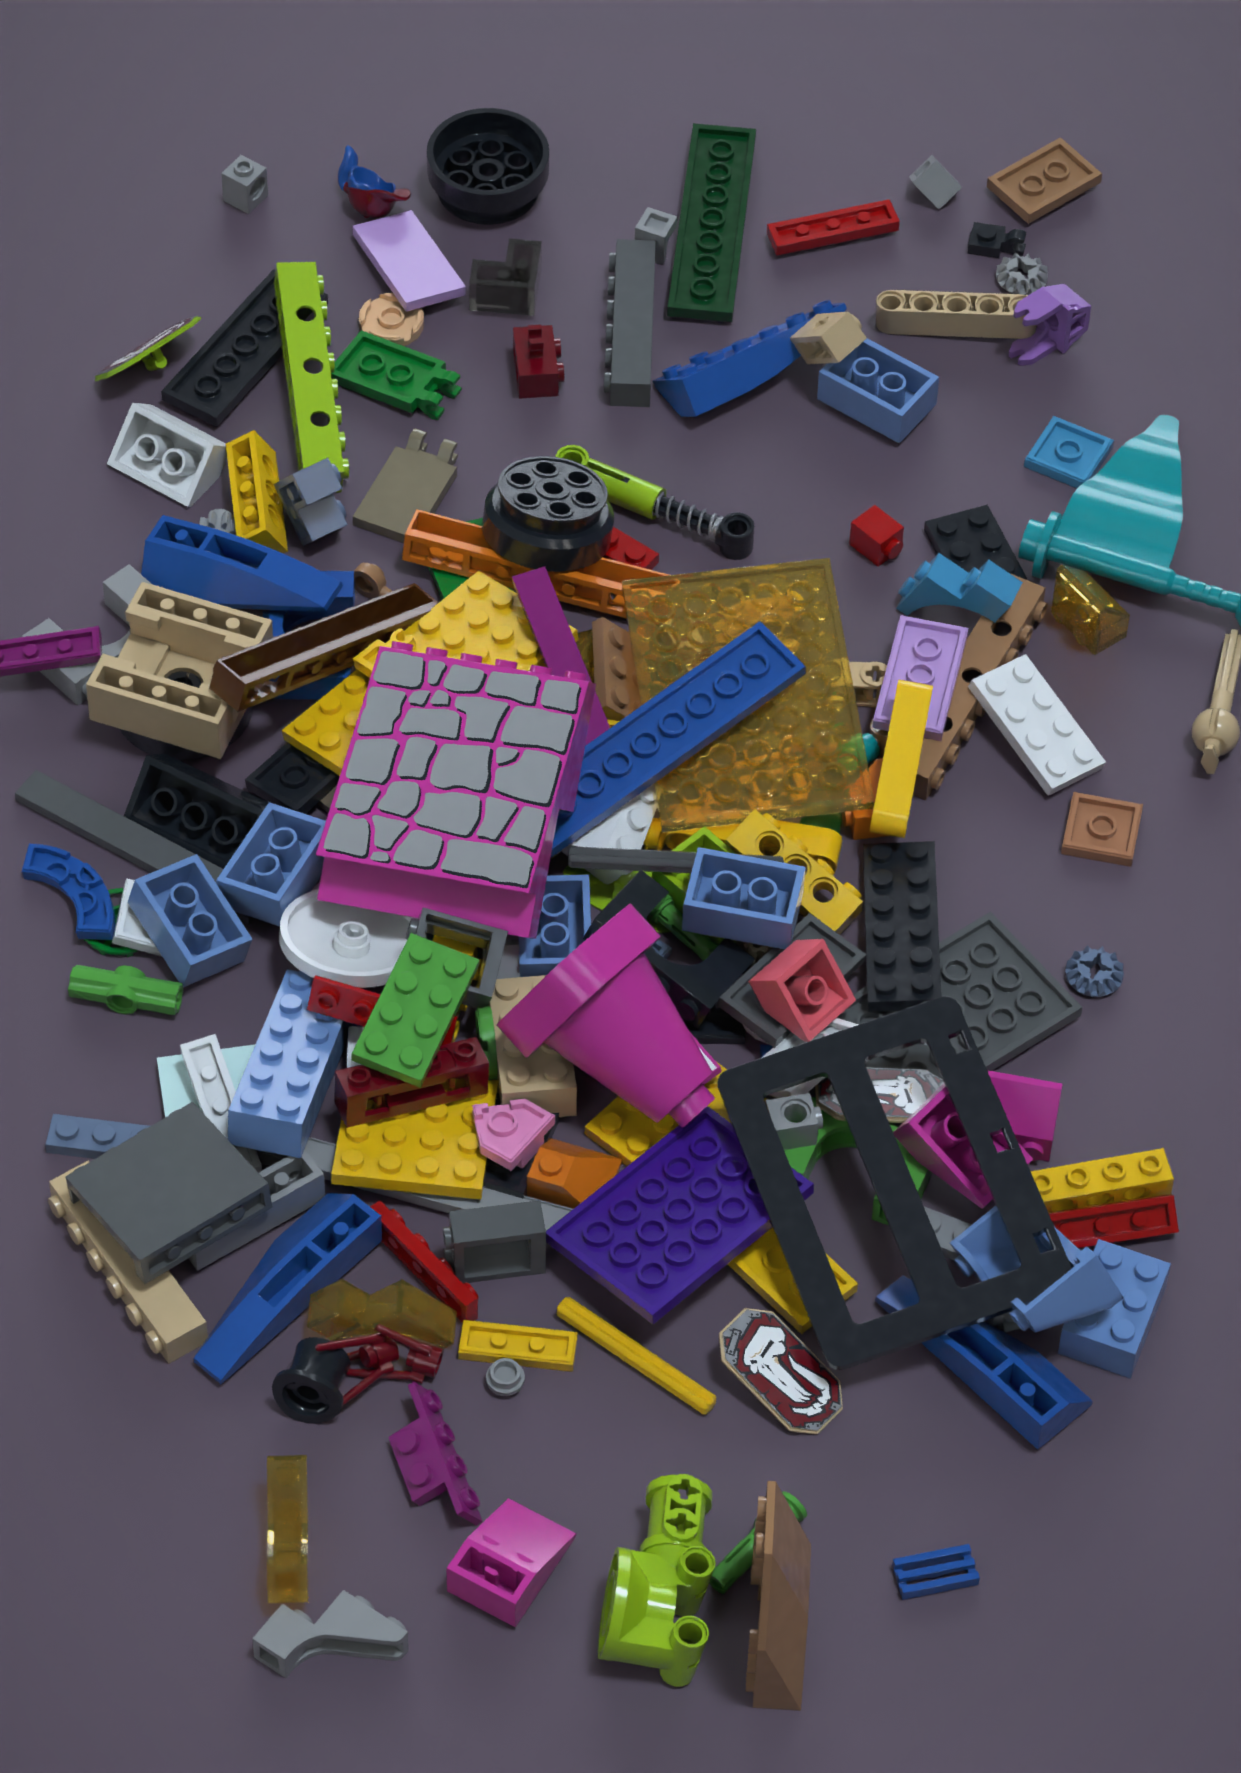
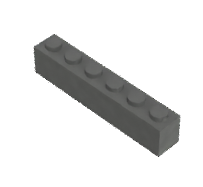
(632, 323)

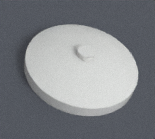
(342, 940)

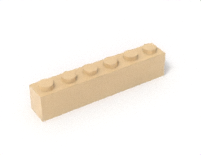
(159, 1306)

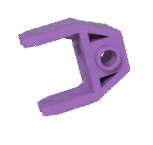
(1059, 319)

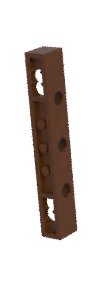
(315, 648)

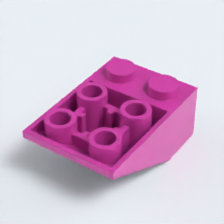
(507, 1561)

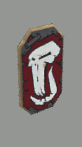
(897, 1089)
(780, 1371)

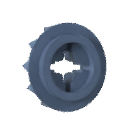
(1107, 978)

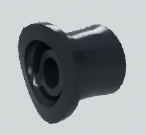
(312, 1383)

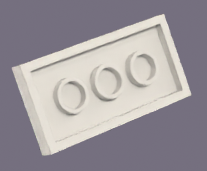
(1036, 724)

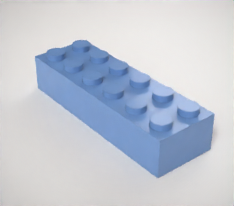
(287, 1073)

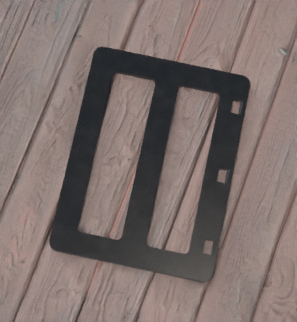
(941, 1303)

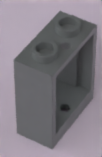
(471, 933)
(493, 1226)

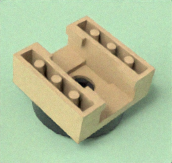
(164, 674)

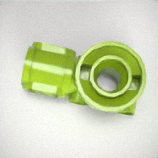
(661, 1581)

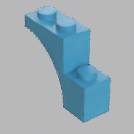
(943, 582)

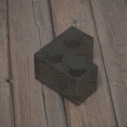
(508, 285)

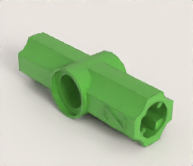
(125, 989)

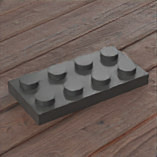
(743, 1003)

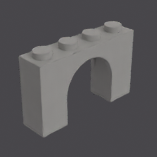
(118, 593)

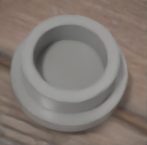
(505, 1377)

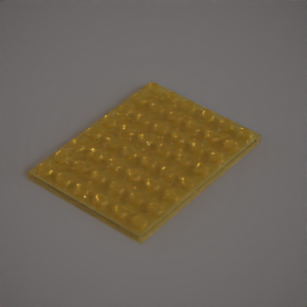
(797, 749)

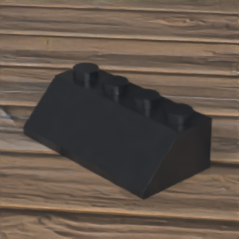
(192, 808)

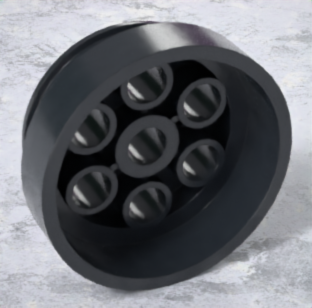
(488, 165)
(548, 514)

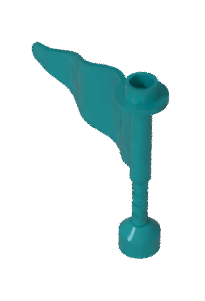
(1127, 522)

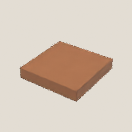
(1102, 829)

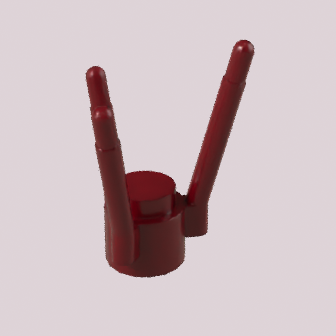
(377, 1352)
(422, 1357)

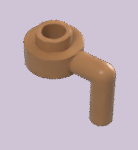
(370, 580)

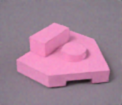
(511, 1131)

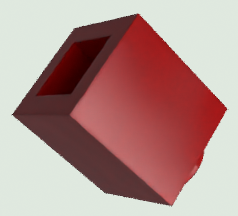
(876, 535)

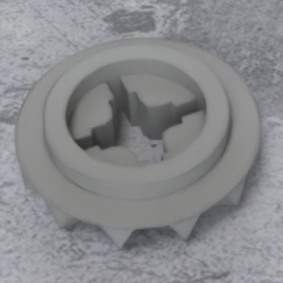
(1014, 281)

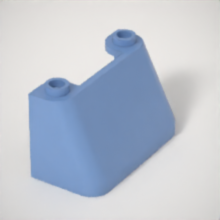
(1082, 1291)

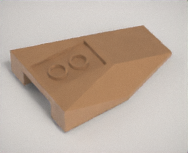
(783, 1582)

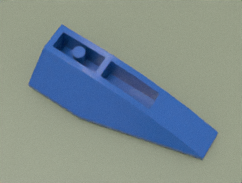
(735, 369)
(232, 570)
(298, 1263)
(1002, 1372)

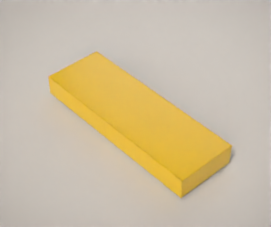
(523, 1344)

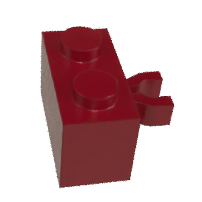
(536, 361)

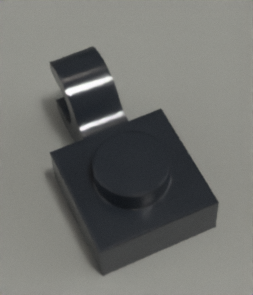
(992, 240)

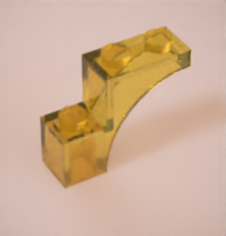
(347, 1312)
(287, 1529)

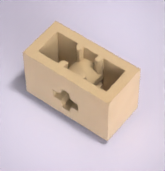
(828, 337)

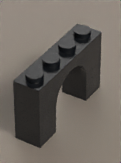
(691, 987)

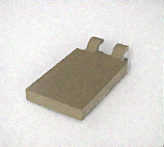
(407, 483)

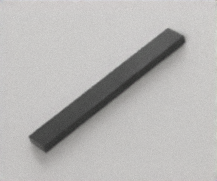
(105, 826)

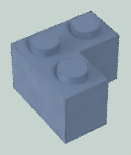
(311, 500)

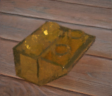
(1087, 610)

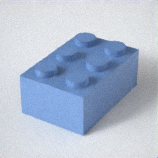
(879, 389)
(273, 864)
(743, 898)
(189, 920)
(561, 925)
(1118, 1334)

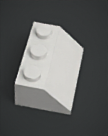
(167, 454)
(620, 830)

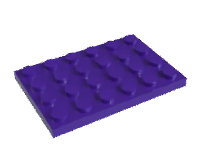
(669, 1218)

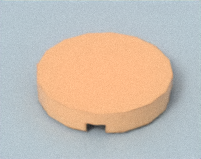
(390, 321)

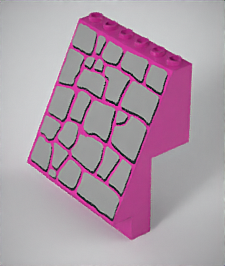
(455, 788)

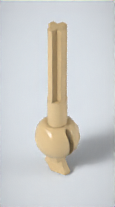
(1216, 728)

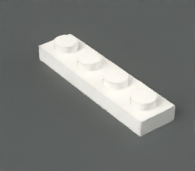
(213, 1086)

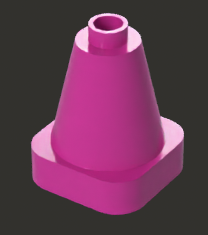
(616, 1022)

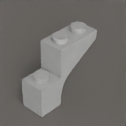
(345, 1628)

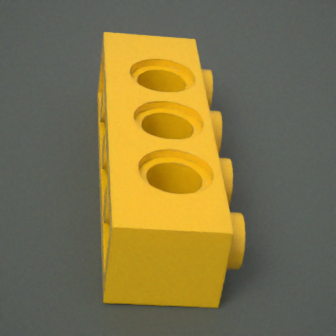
(254, 497)
(764, 829)
(1105, 1180)

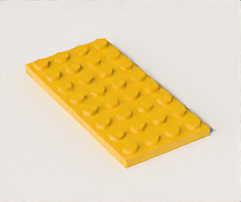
(473, 619)

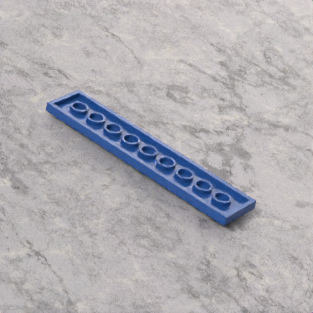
(676, 726)

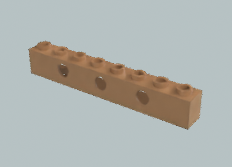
(981, 653)

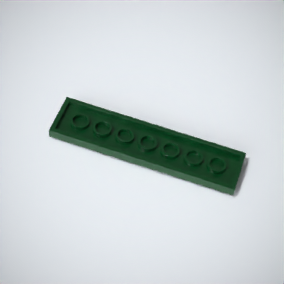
(712, 223)

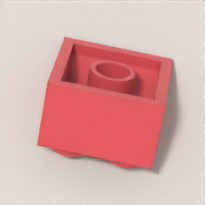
(803, 988)

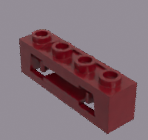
(453, 1061)

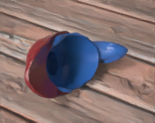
(366, 189)

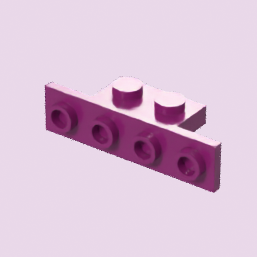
(429, 1458)

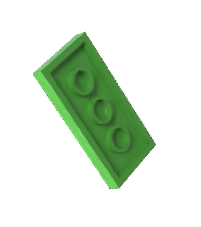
(415, 1010)

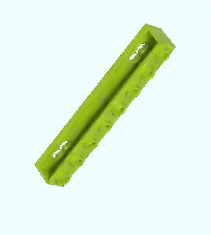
(297, 288)

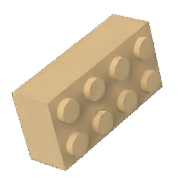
(545, 1075)

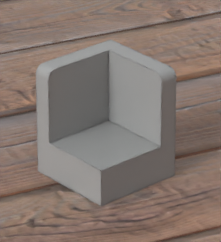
(935, 182)
(656, 226)

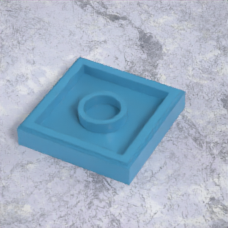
(1068, 452)

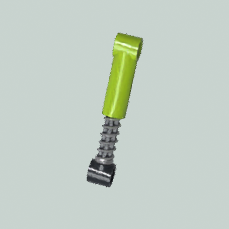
(732, 533)

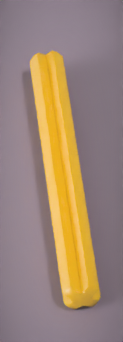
(636, 1355)

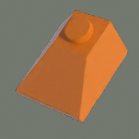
(569, 1173)

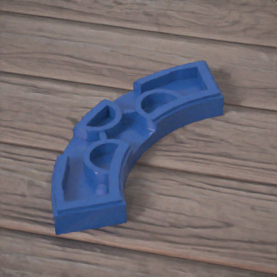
(79, 883)

